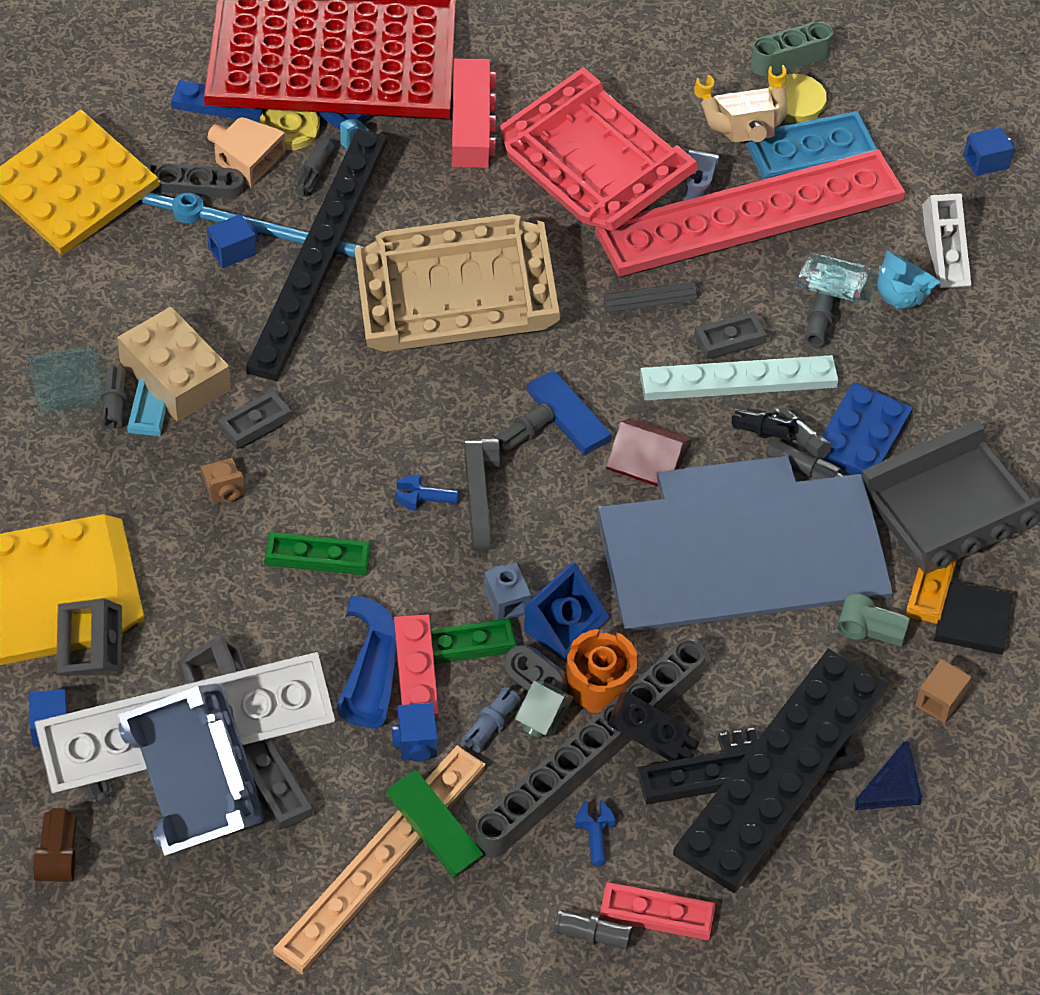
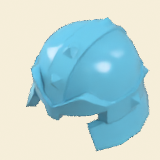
(903, 282)

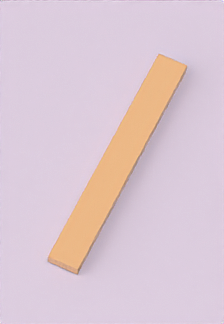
(371, 868)

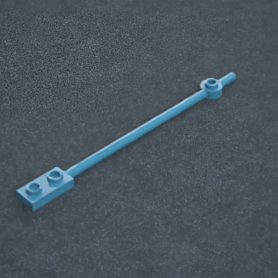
(190, 208)

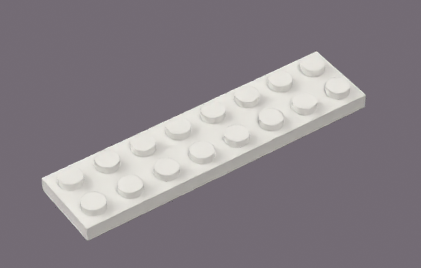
(263, 701)

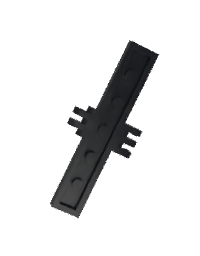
(709, 772)

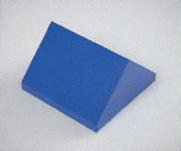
(564, 611)

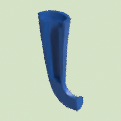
(370, 682)

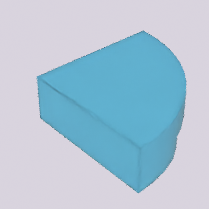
(348, 130)

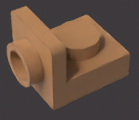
(223, 481)

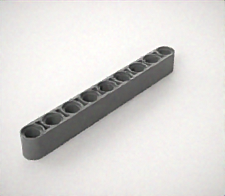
(584, 760)

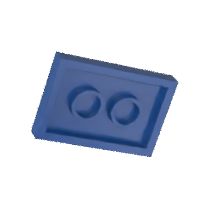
(864, 429)

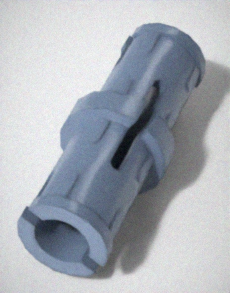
(491, 719)

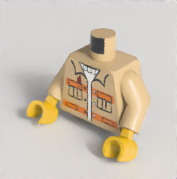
(748, 113)

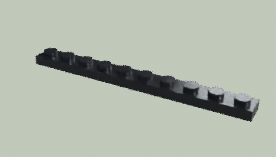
(316, 255)

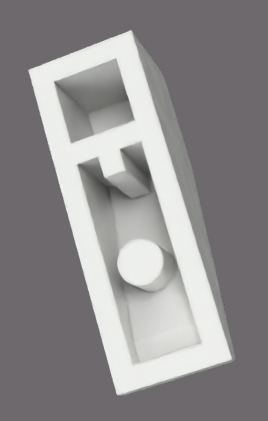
(947, 239)

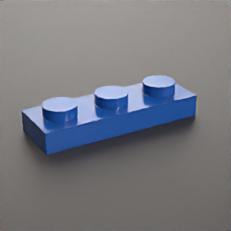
(190, 97)

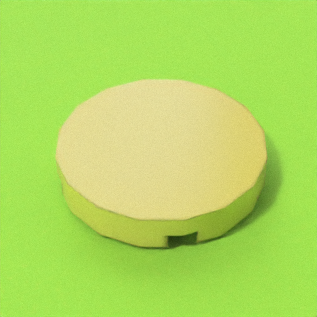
(804, 98)
(300, 127)

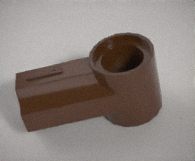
(56, 854)

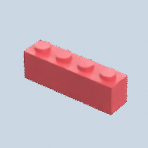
(472, 113)

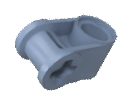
(702, 180)

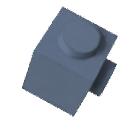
(506, 591)

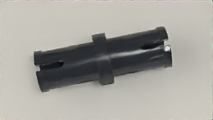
(765, 424)

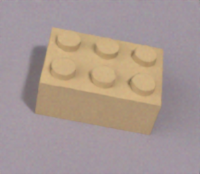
(174, 363)

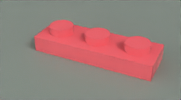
(415, 660)

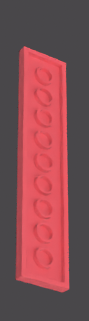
(750, 212)

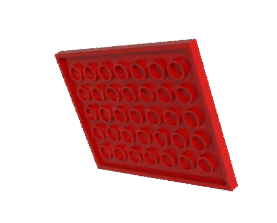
(333, 56)

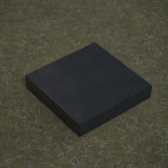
(974, 618)

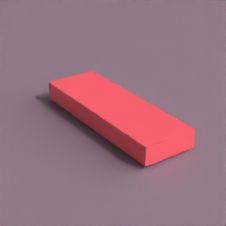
(657, 911)

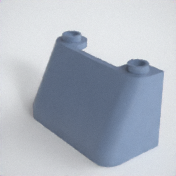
(194, 766)

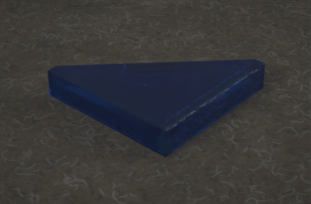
(894, 784)

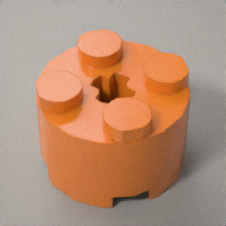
(600, 668)

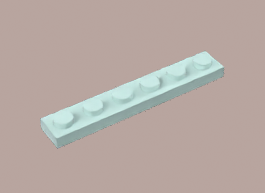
(738, 377)

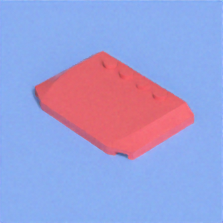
(593, 153)

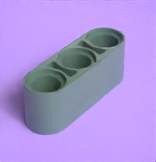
(791, 48)

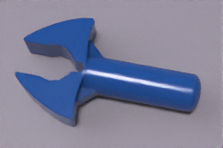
(422, 493)
(595, 830)

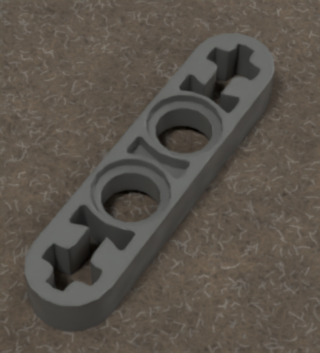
(186, 173)

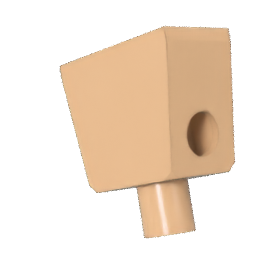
(247, 147)

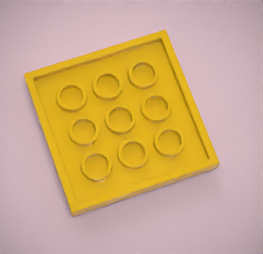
(73, 182)

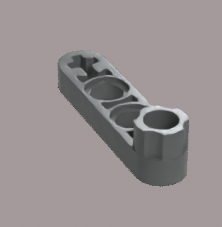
(479, 455)

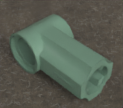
(862, 619)

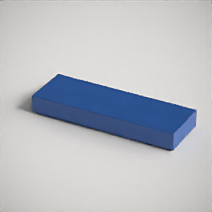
(569, 412)

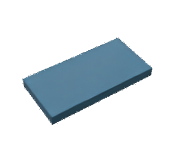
(811, 144)

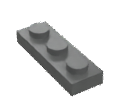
(276, 784)

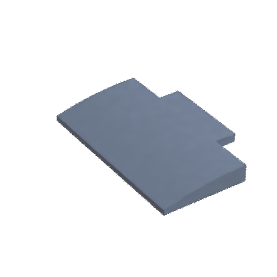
(740, 545)

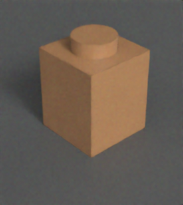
(943, 691)

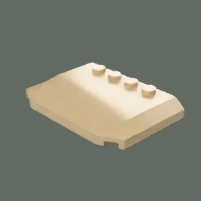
(456, 282)

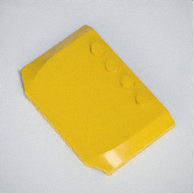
(60, 566)

